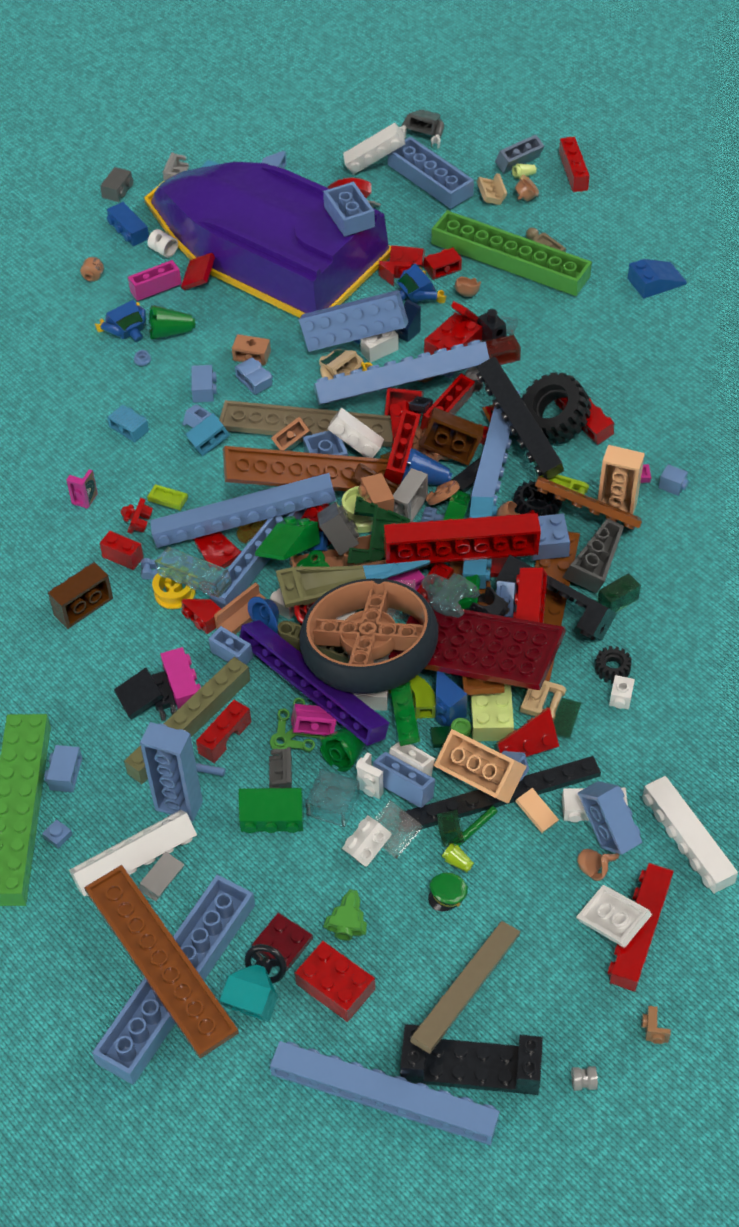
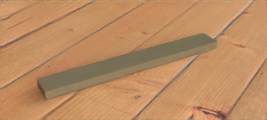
(465, 987)

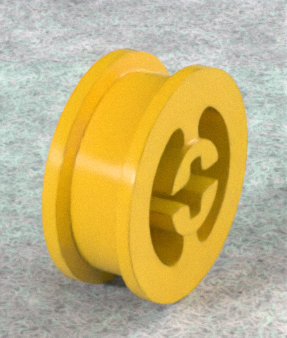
(174, 592)

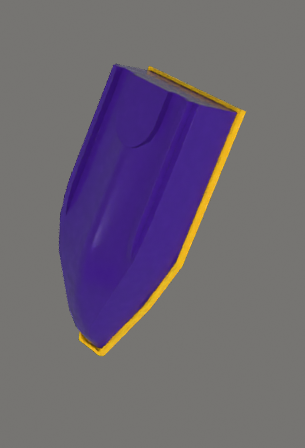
(268, 234)

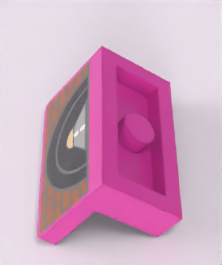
(82, 490)

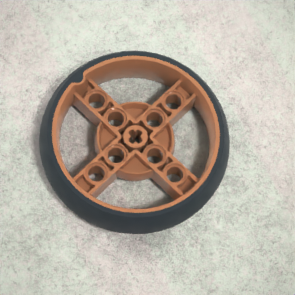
(369, 635)

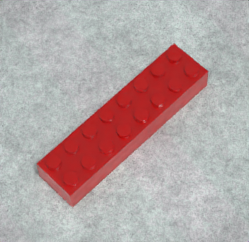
(462, 539)

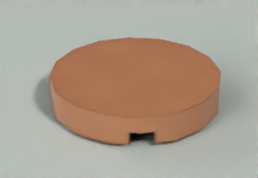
(443, 492)

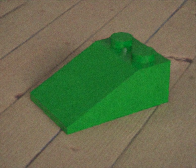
(289, 538)

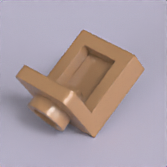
(654, 1034)

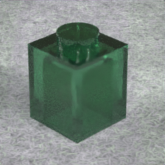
(450, 827)

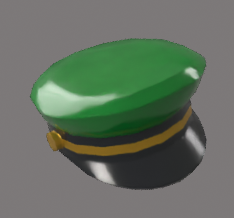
(447, 891)

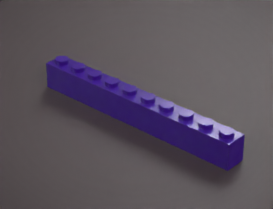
(290, 664)

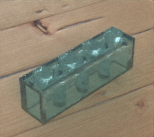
(193, 572)

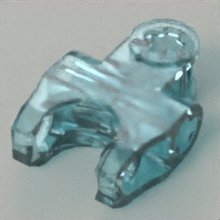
(447, 592)

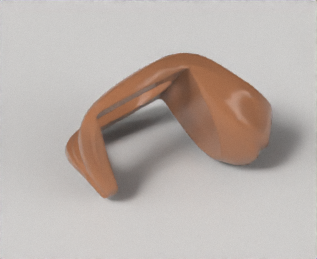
(591, 861)

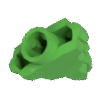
(347, 918)

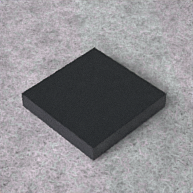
(138, 693)

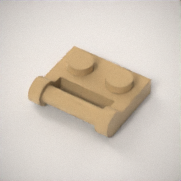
(535, 699)

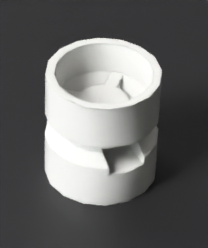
(162, 243)

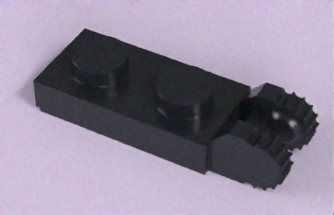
(168, 700)

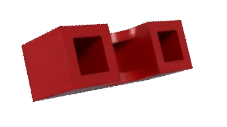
(213, 740)

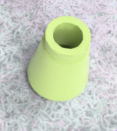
(523, 169)

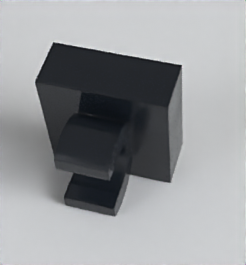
(420, 404)

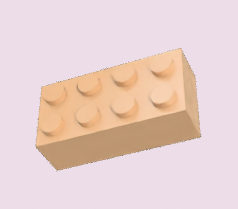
(621, 478)
(480, 766)

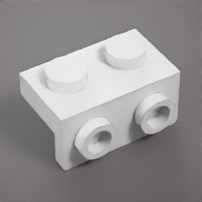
(369, 777)
(366, 840)

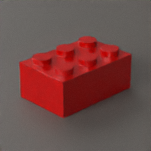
(453, 332)
(335, 981)

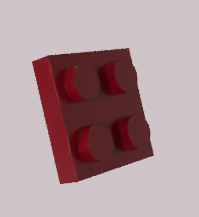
(285, 937)

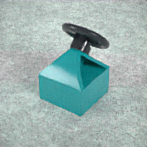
(251, 988)

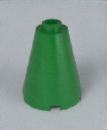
(168, 322)
(341, 749)

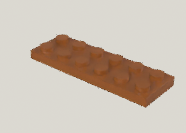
(580, 500)

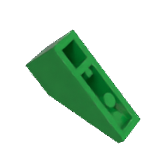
(457, 505)

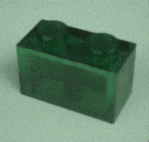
(619, 593)

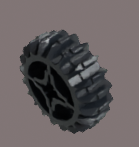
(536, 500)

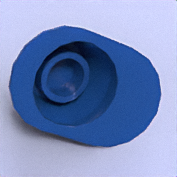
(265, 611)

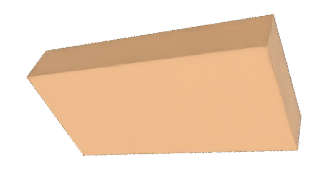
(537, 810)

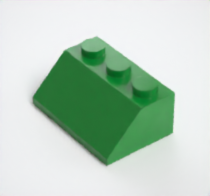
(271, 810)

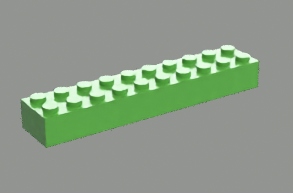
(511, 253)
(21, 787)

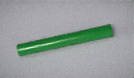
(478, 823)

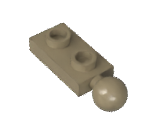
(543, 238)

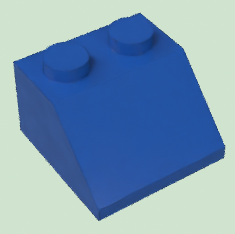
(450, 700)

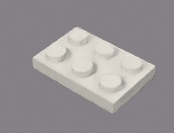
(614, 916)

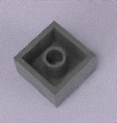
(338, 528)

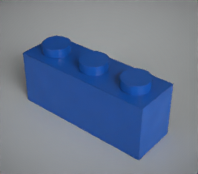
(127, 224)

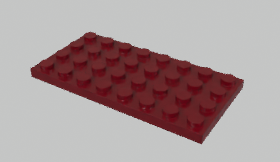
(494, 648)

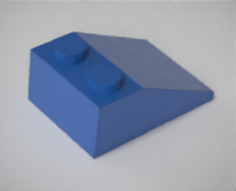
(654, 277)

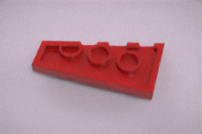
(217, 549)

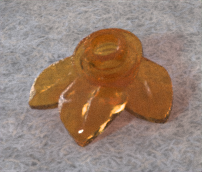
(248, 531)

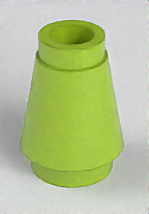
(456, 857)

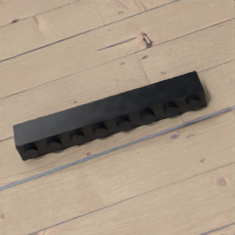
(520, 419)

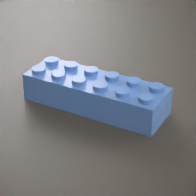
(431, 173)
(353, 320)
(171, 770)

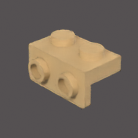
(492, 190)

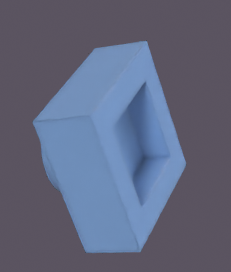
(57, 833)

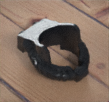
(497, 605)

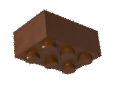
(451, 436)
(80, 595)

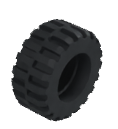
(571, 418)

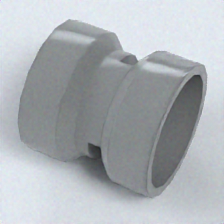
(471, 373)
(584, 1078)

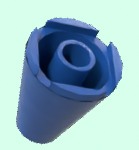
(437, 472)

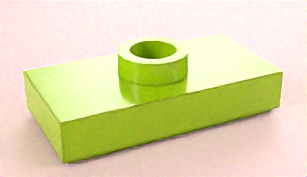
(167, 497)

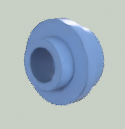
(142, 358)

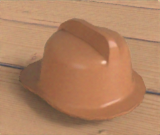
(526, 189)

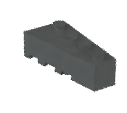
(594, 561)

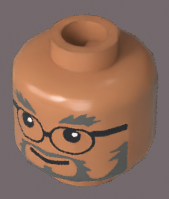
(92, 269)

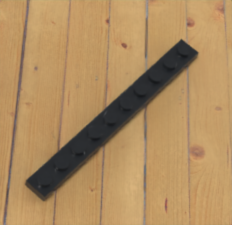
(479, 801)

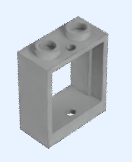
(411, 494)

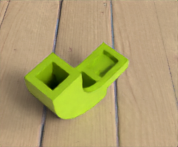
(423, 698)

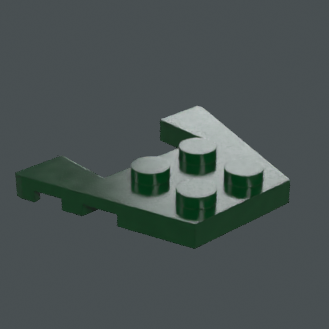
(381, 518)

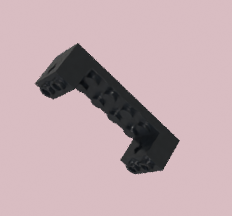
(594, 620)
(474, 1064)

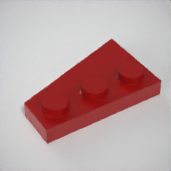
(532, 737)

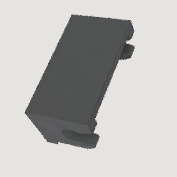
(280, 768)

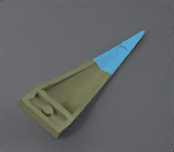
(308, 584)

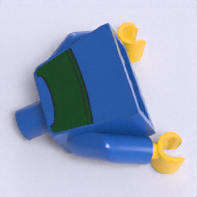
(418, 287)
(124, 321)

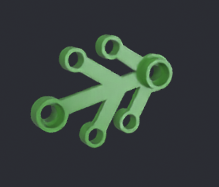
(286, 737)

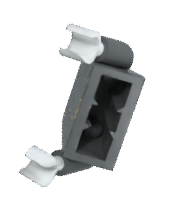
(424, 122)

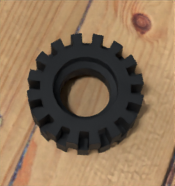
(612, 655)

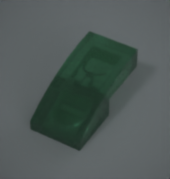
(566, 717)

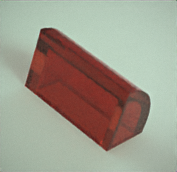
(504, 349)

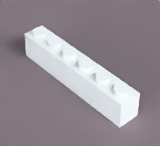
(689, 834)
(136, 850)

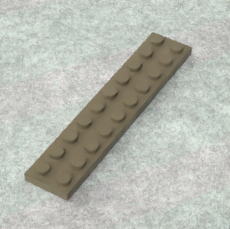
(271, 419)

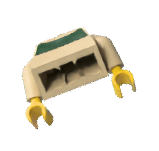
(341, 362)

